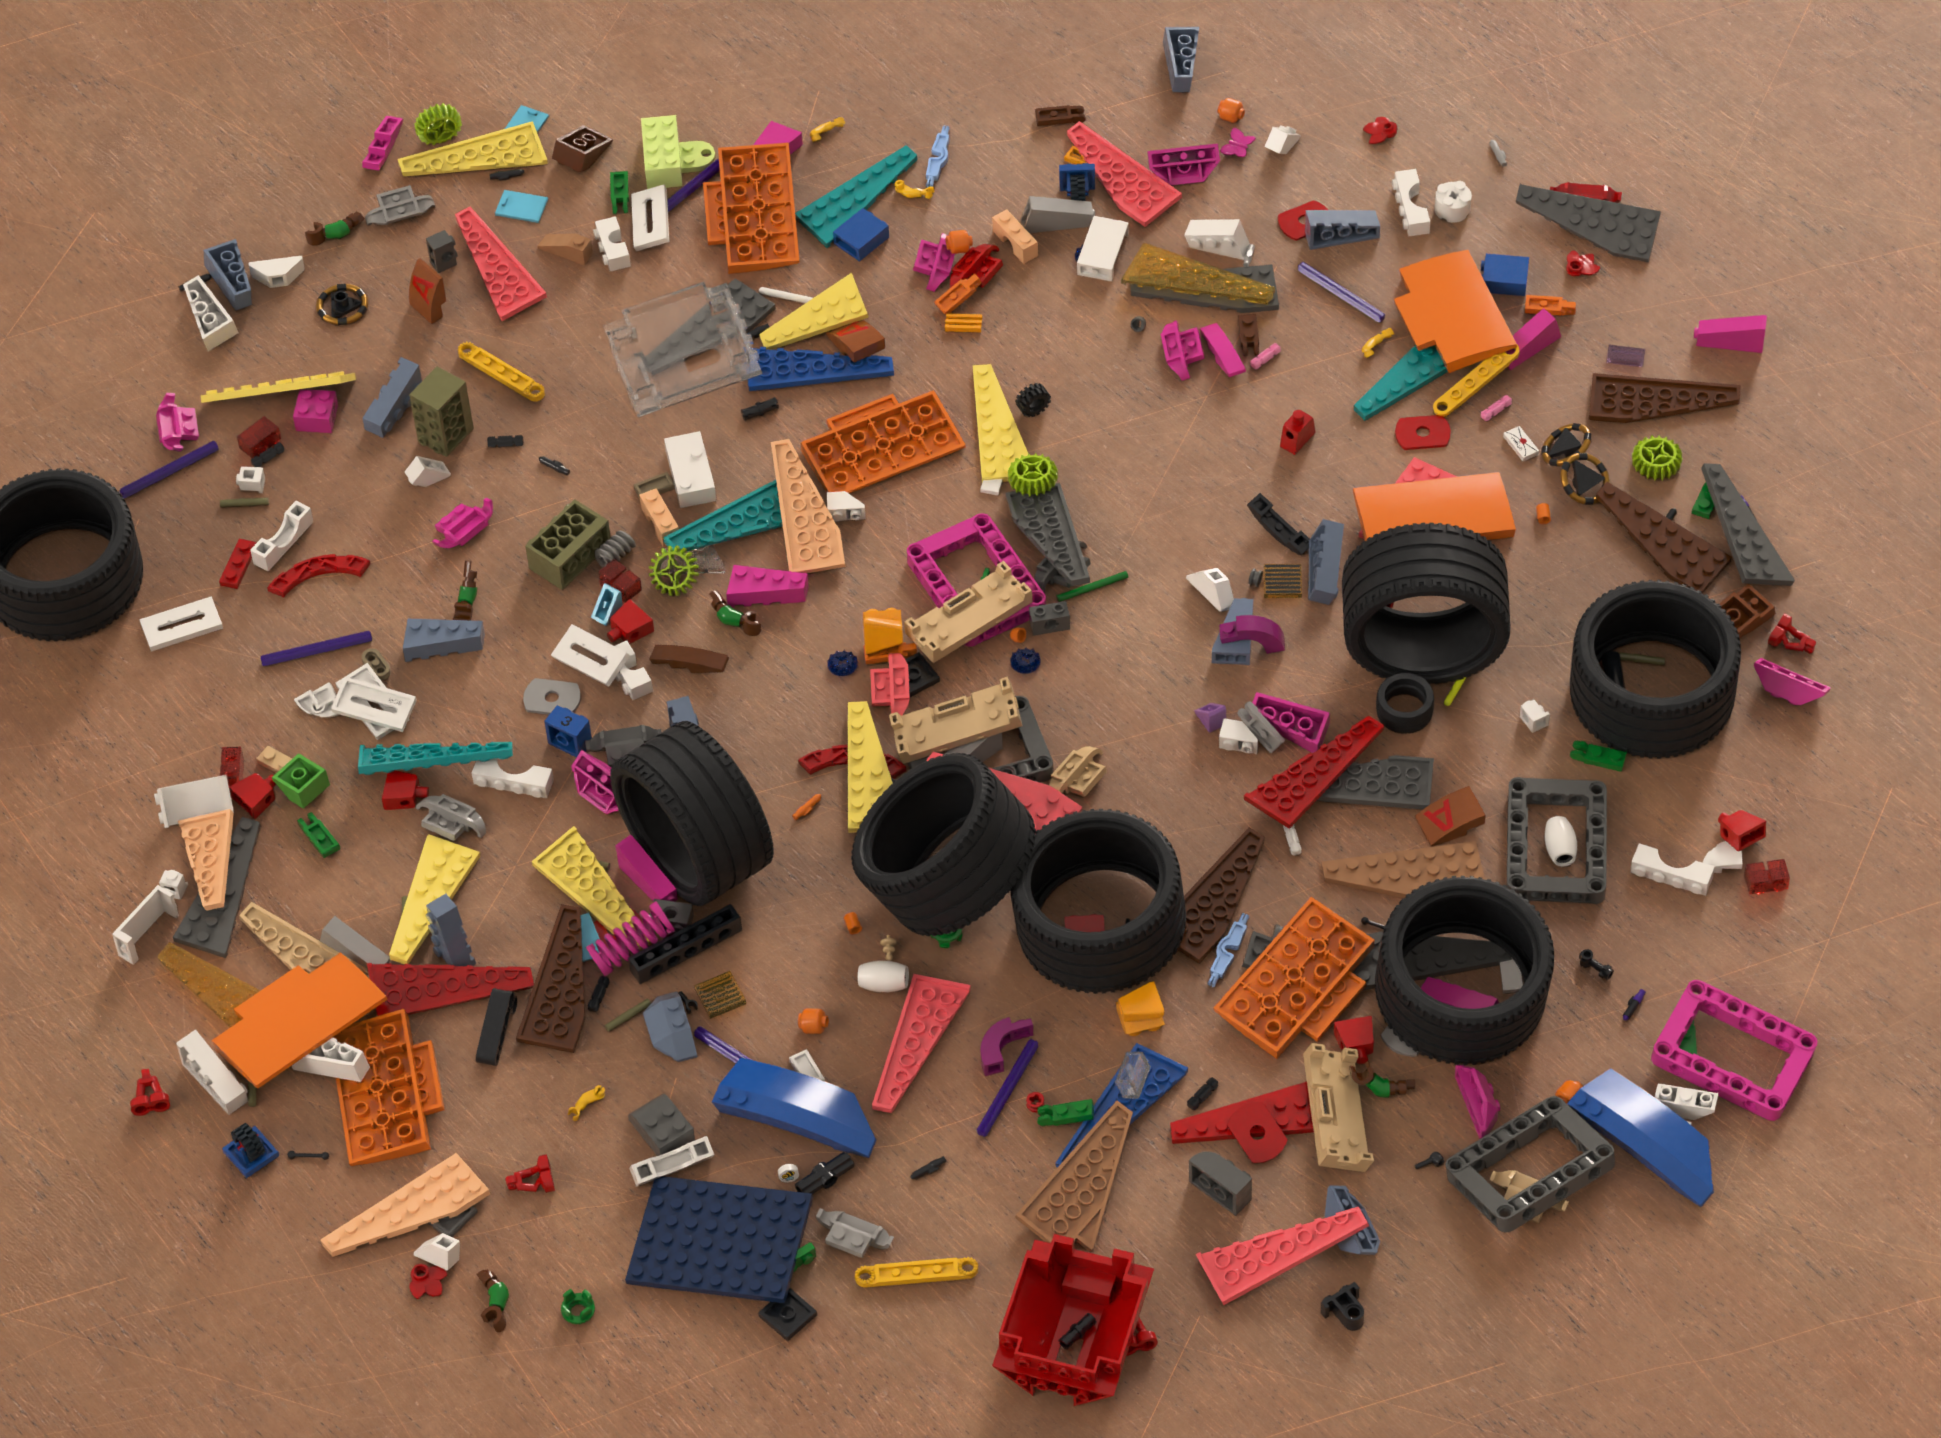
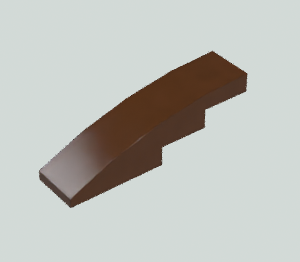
(693, 658)

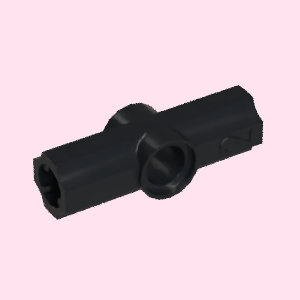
(825, 1174)

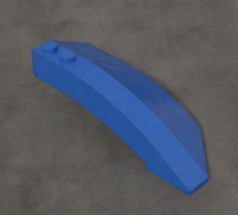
(795, 1105)
(1648, 1133)

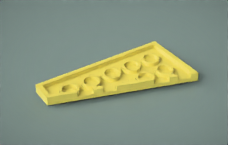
(827, 311)

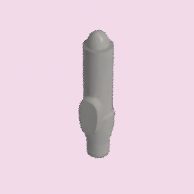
(1500, 155)
(1249, 253)

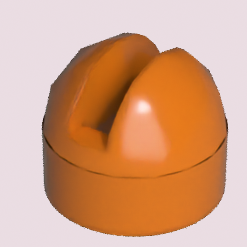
(1018, 635)

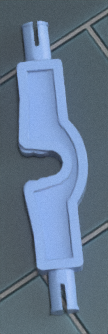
(936, 163)
(1223, 957)

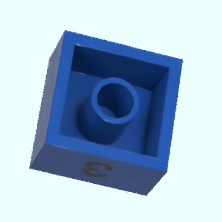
(567, 730)

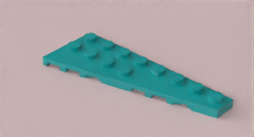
(857, 193)
(1403, 379)
(740, 518)
(427, 755)

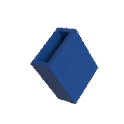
(861, 234)
(1505, 274)

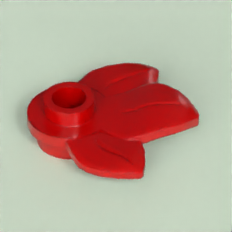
(1380, 130)
(1581, 265)
(428, 1283)

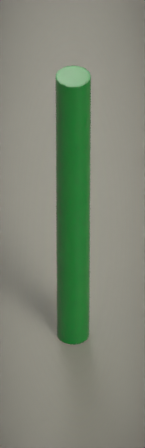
(1092, 586)

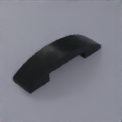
(1277, 526)

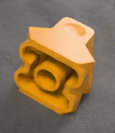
(882, 629)
(1141, 1010)

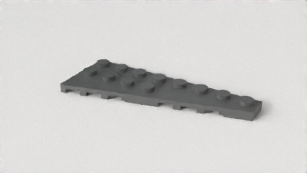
(1749, 545)
(213, 928)

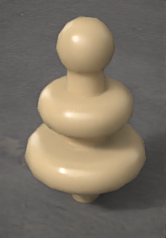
(888, 948)

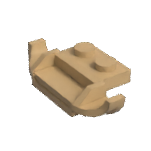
(1078, 772)
(1516, 1182)

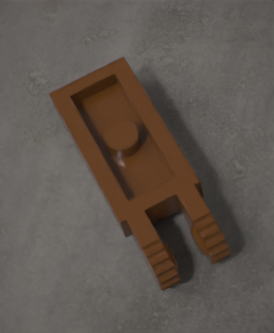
(1059, 115)
(1248, 333)

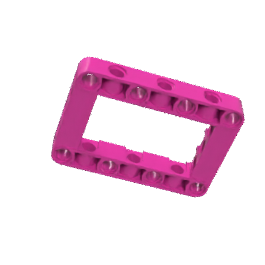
(982, 530)
(1749, 1020)

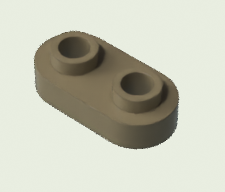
(378, 664)

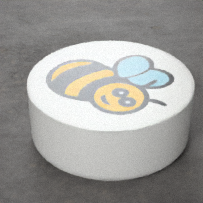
(788, 1173)

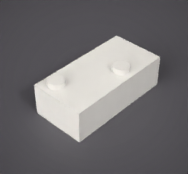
(690, 469)

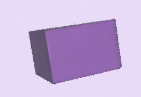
(1211, 716)

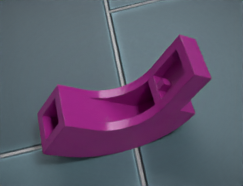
(1254, 628)
(999, 1036)

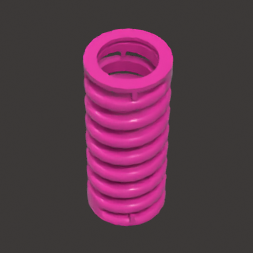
(604, 963)

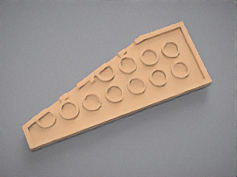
(808, 527)
(436, 1194)

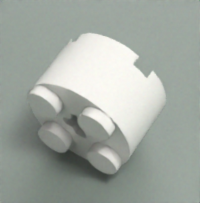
(1453, 201)

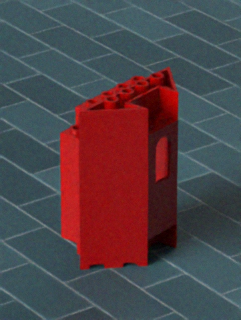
(1053, 1293)

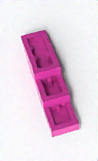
(383, 142)
(1223, 350)

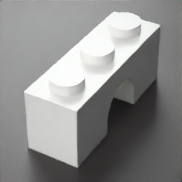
(615, 254)
(634, 682)

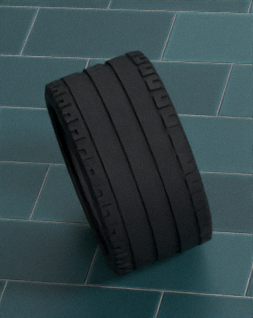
(1426, 563)
(84, 600)
(1659, 614)
(692, 812)
(969, 870)
(1476, 909)
(1110, 957)

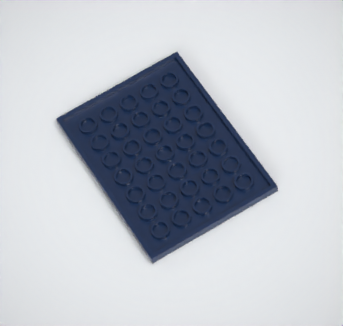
(719, 1239)

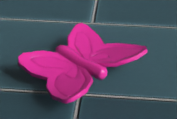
(1238, 144)

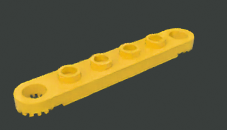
(501, 371)
(1474, 382)
(916, 1272)

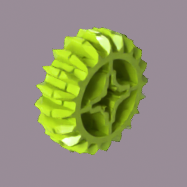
(438, 124)
(1657, 457)
(1028, 476)
(676, 578)

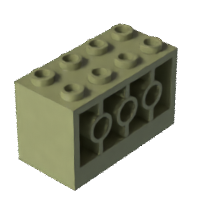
(441, 411)
(567, 544)

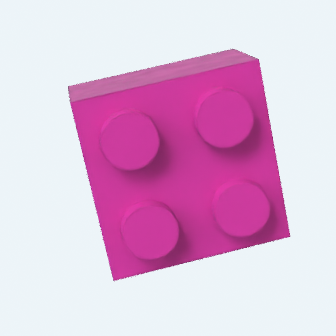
(315, 411)

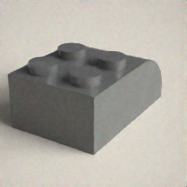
(662, 1125)
(1221, 1180)

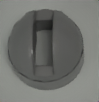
(1135, 323)

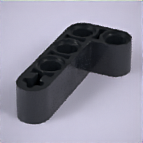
(494, 1028)

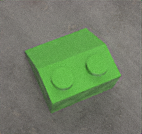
(301, 780)

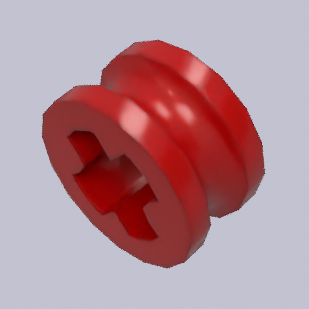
(1031, 1098)

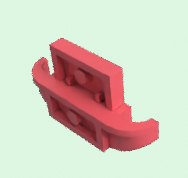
(891, 685)

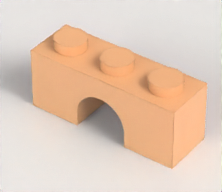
(1023, 243)
(657, 511)

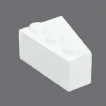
(1218, 237)

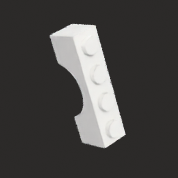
(1415, 218)
(295, 523)
(534, 782)
(1692, 878)
(671, 1162)

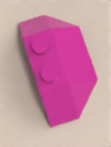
(1184, 164)
(1788, 684)
(594, 782)
(1478, 1098)

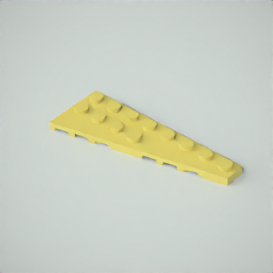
(501, 149)
(281, 385)
(997, 430)
(866, 764)
(439, 871)
(581, 877)

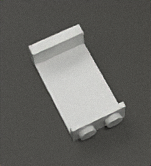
(1101, 248)
(193, 799)
(141, 919)

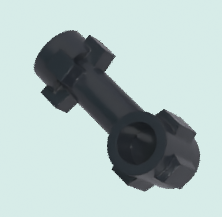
(1587, 960)

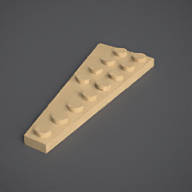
(288, 942)

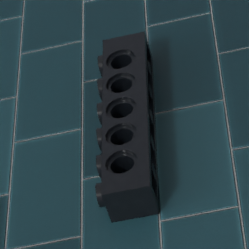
(685, 944)

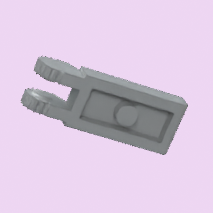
(1260, 727)

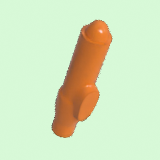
(807, 807)

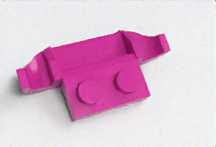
(934, 261)
(1181, 348)
(175, 423)
(463, 524)

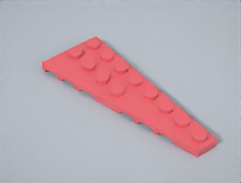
(503, 275)
(923, 1020)
(1251, 1263)

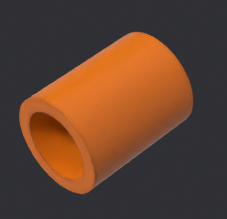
(1543, 513)
(852, 923)

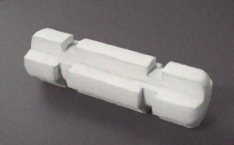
(1293, 840)

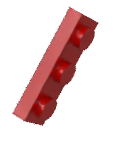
(237, 564)

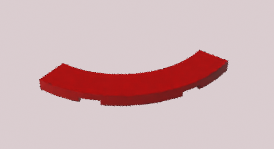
(317, 566)
(839, 755)

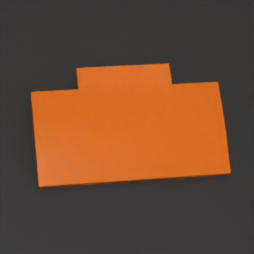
(753, 208)
(1452, 310)
(881, 442)
(1463, 501)
(1298, 980)
(296, 1017)
(390, 1105)

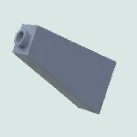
(1237, 651)

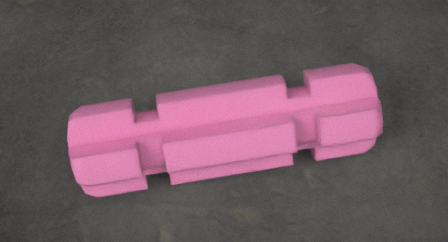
(1265, 356)
(1496, 408)

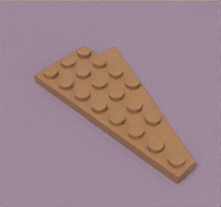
(1404, 870)
(1078, 1190)

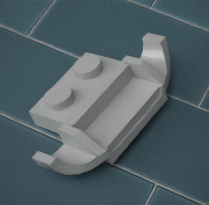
(398, 205)
(450, 817)
(852, 1233)

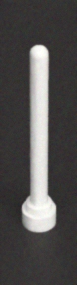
(784, 295)

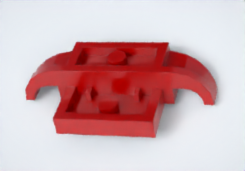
(1592, 191)
(977, 262)

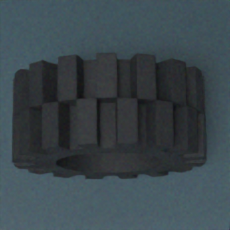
(1033, 400)

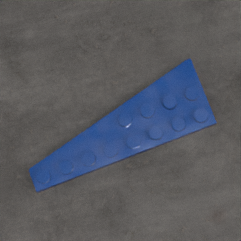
(810, 367)
(1160, 1079)

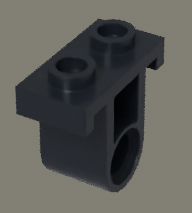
(1344, 1305)

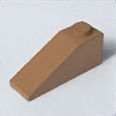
(568, 246)

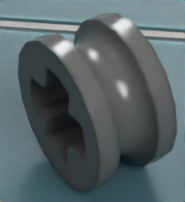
(1255, 577)

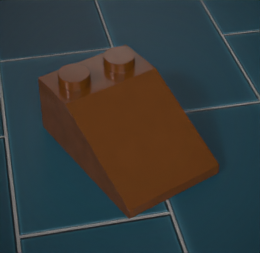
(580, 148)

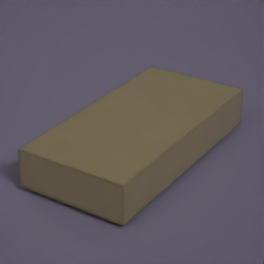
(661, 482)

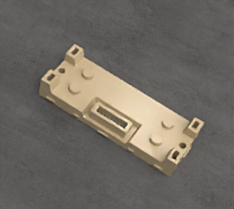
(969, 613)
(956, 722)
(1336, 1109)

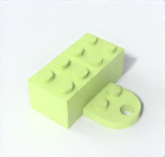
(666, 156)

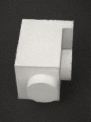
(251, 479)
(1534, 716)
(175, 880)

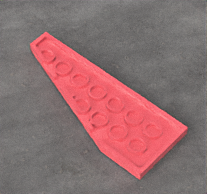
(1127, 182)
(1039, 799)

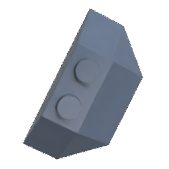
(670, 1027)
(1365, 1241)

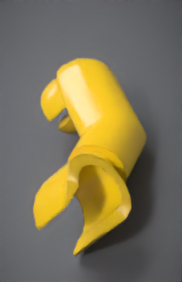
(814, 134)
(908, 192)
(1366, 349)
(585, 1099)

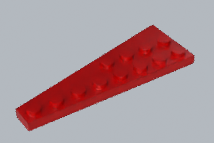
(1302, 784)
(438, 986)
(1287, 1106)

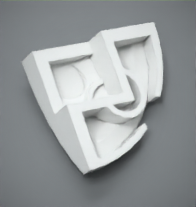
(318, 702)
(1724, 857)

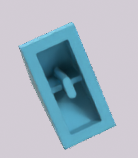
(607, 604)

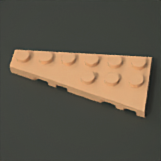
(208, 851)

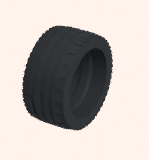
(1405, 685)

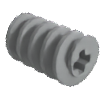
(614, 548)

